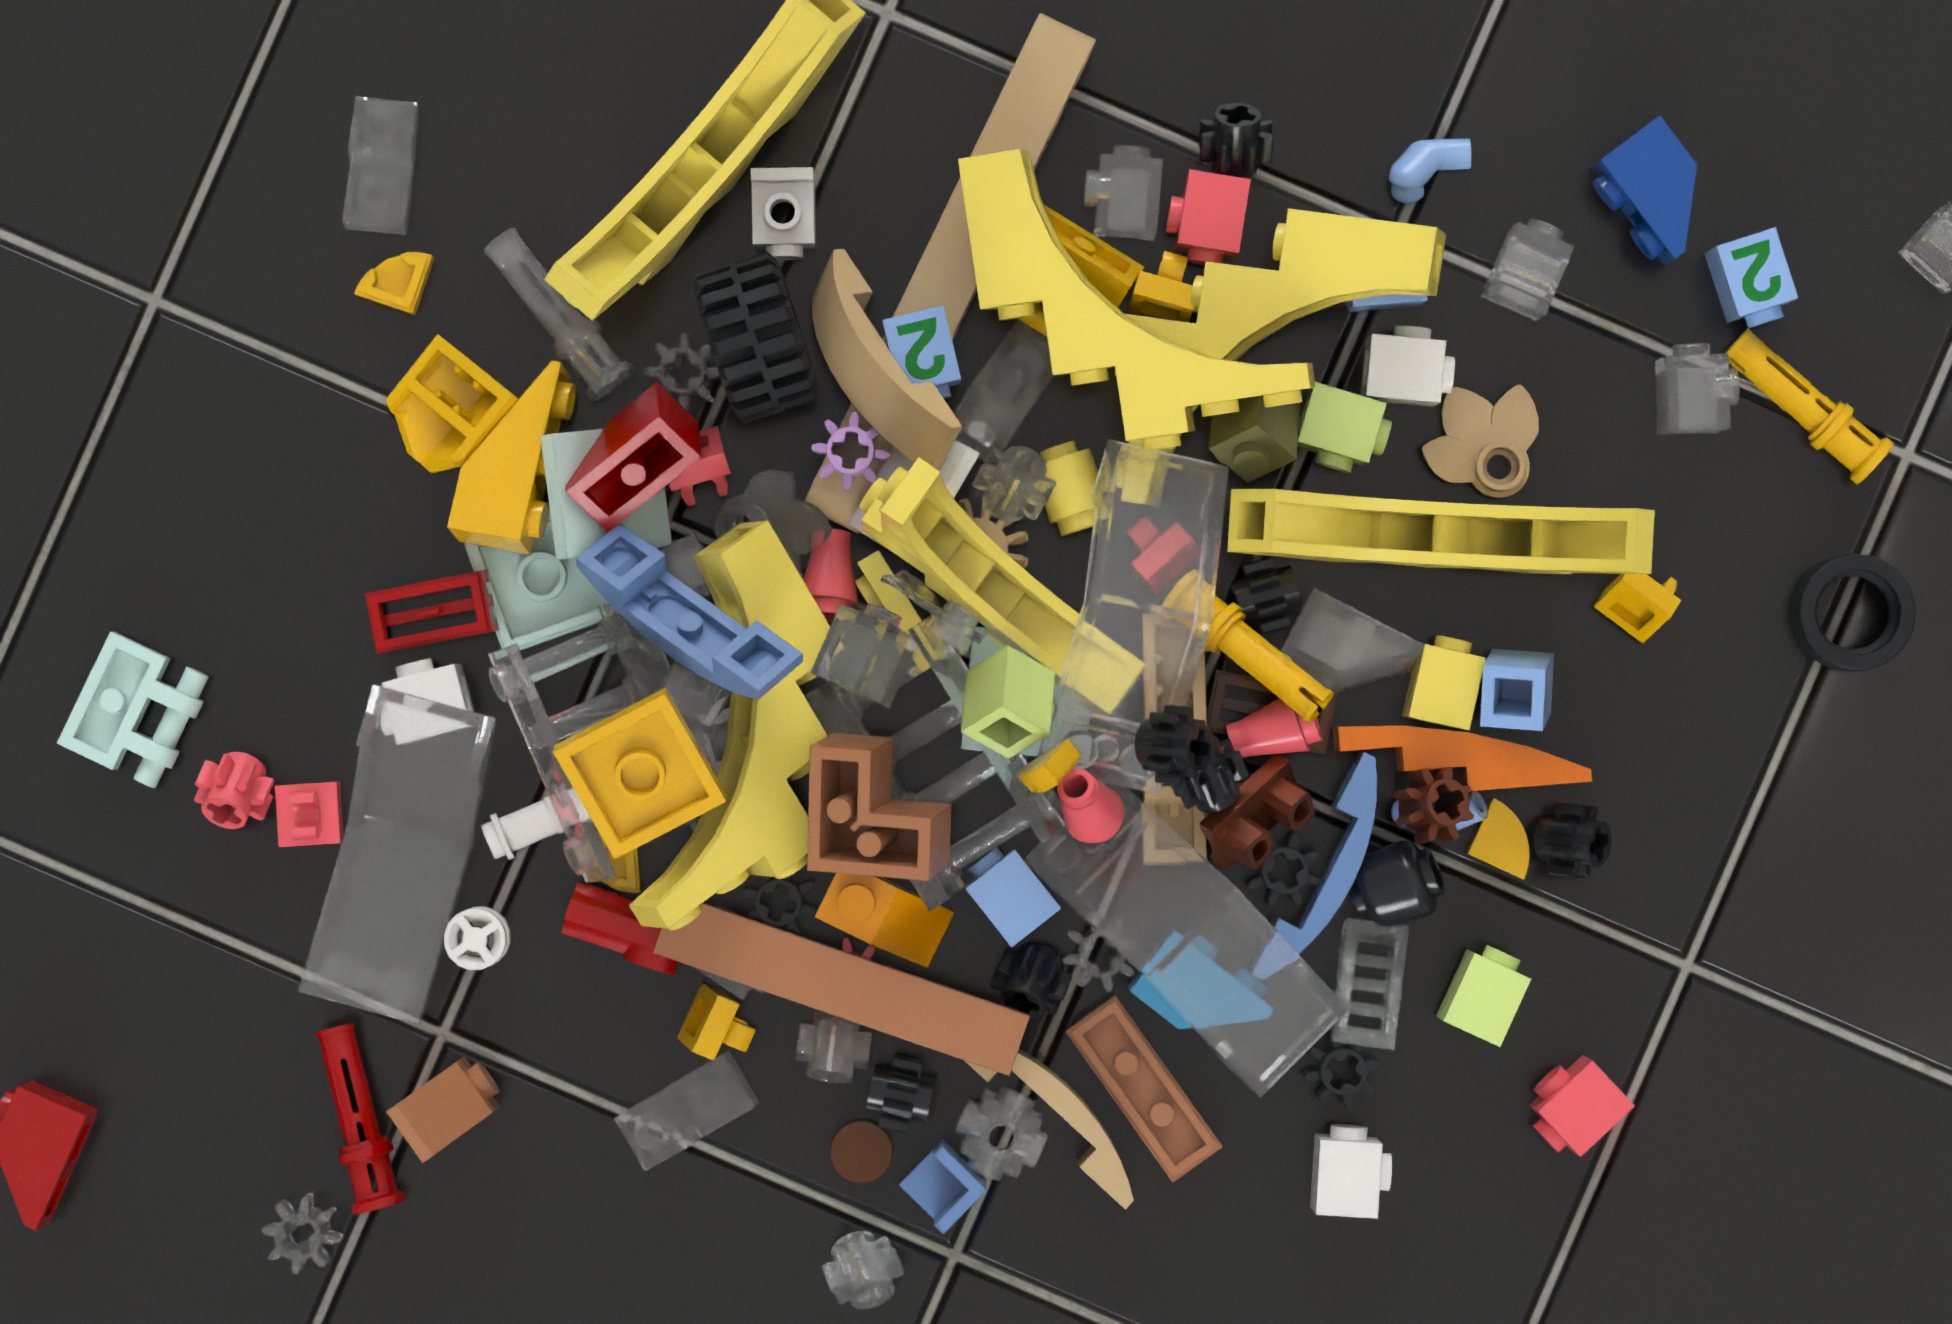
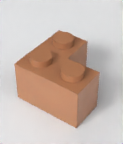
(856, 822)

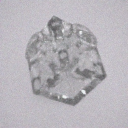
(1002, 1109)

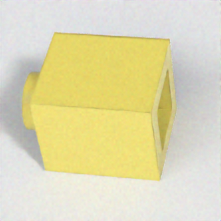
(1444, 684)

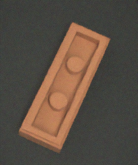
(1143, 1088)

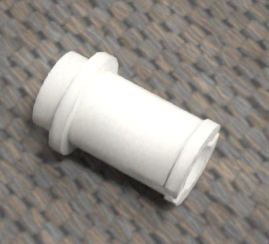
(521, 828)

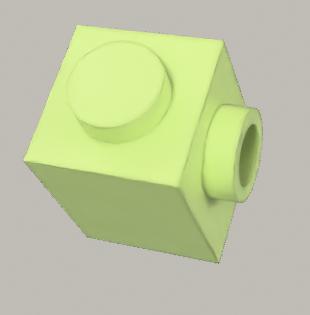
(1342, 427)
(1008, 702)
(1484, 994)

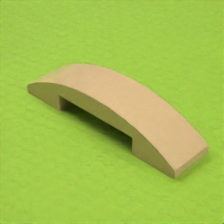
(904, 413)
(1101, 1158)

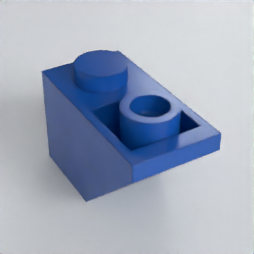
(1653, 186)

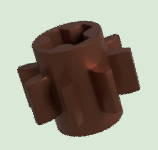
(1450, 804)

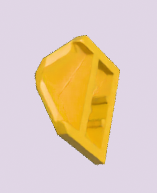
(447, 407)

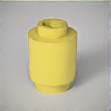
(1075, 478)

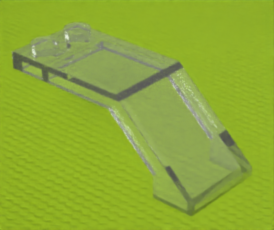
(1141, 606)
(400, 854)
(1194, 941)

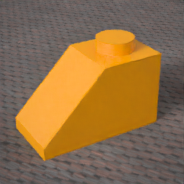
(885, 916)

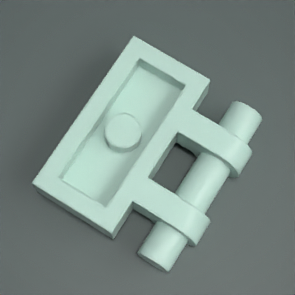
(115, 701)

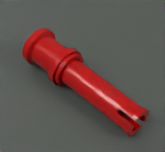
(340, 1044)

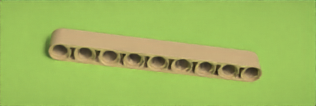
(945, 274)

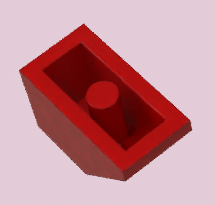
(635, 457)
(40, 1146)

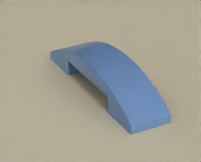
(681, 621)
(1357, 799)

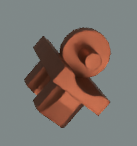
(1264, 800)

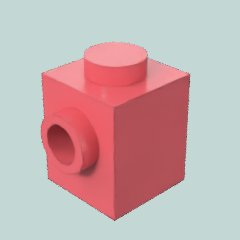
(1209, 216)
(1578, 1106)

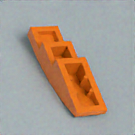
(1481, 760)

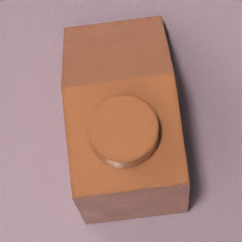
(445, 1107)

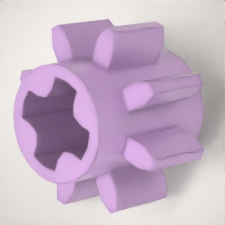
(839, 438)

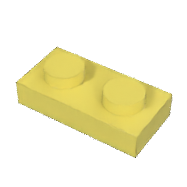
(883, 594)

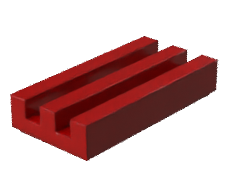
(480, 603)

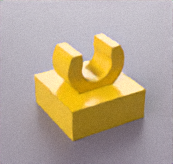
(1164, 293)
(1639, 603)
(713, 1023)

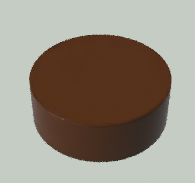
(861, 1151)

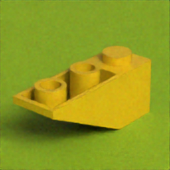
(504, 480)

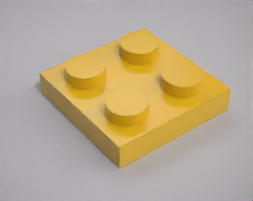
(640, 773)

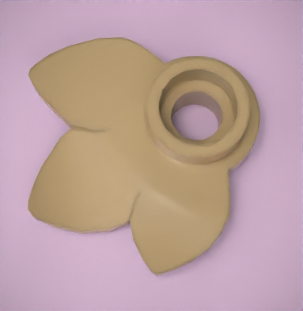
(1481, 431)

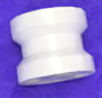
(468, 944)

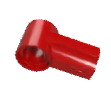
(609, 922)

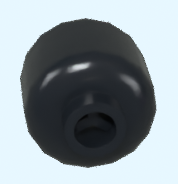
(1397, 884)

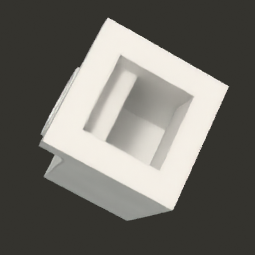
(787, 185)

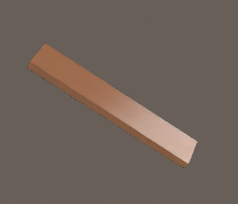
(848, 987)

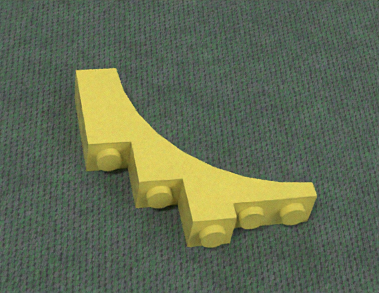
(708, 157)
(1024, 263)
(1321, 264)
(930, 531)
(1440, 533)
(768, 738)

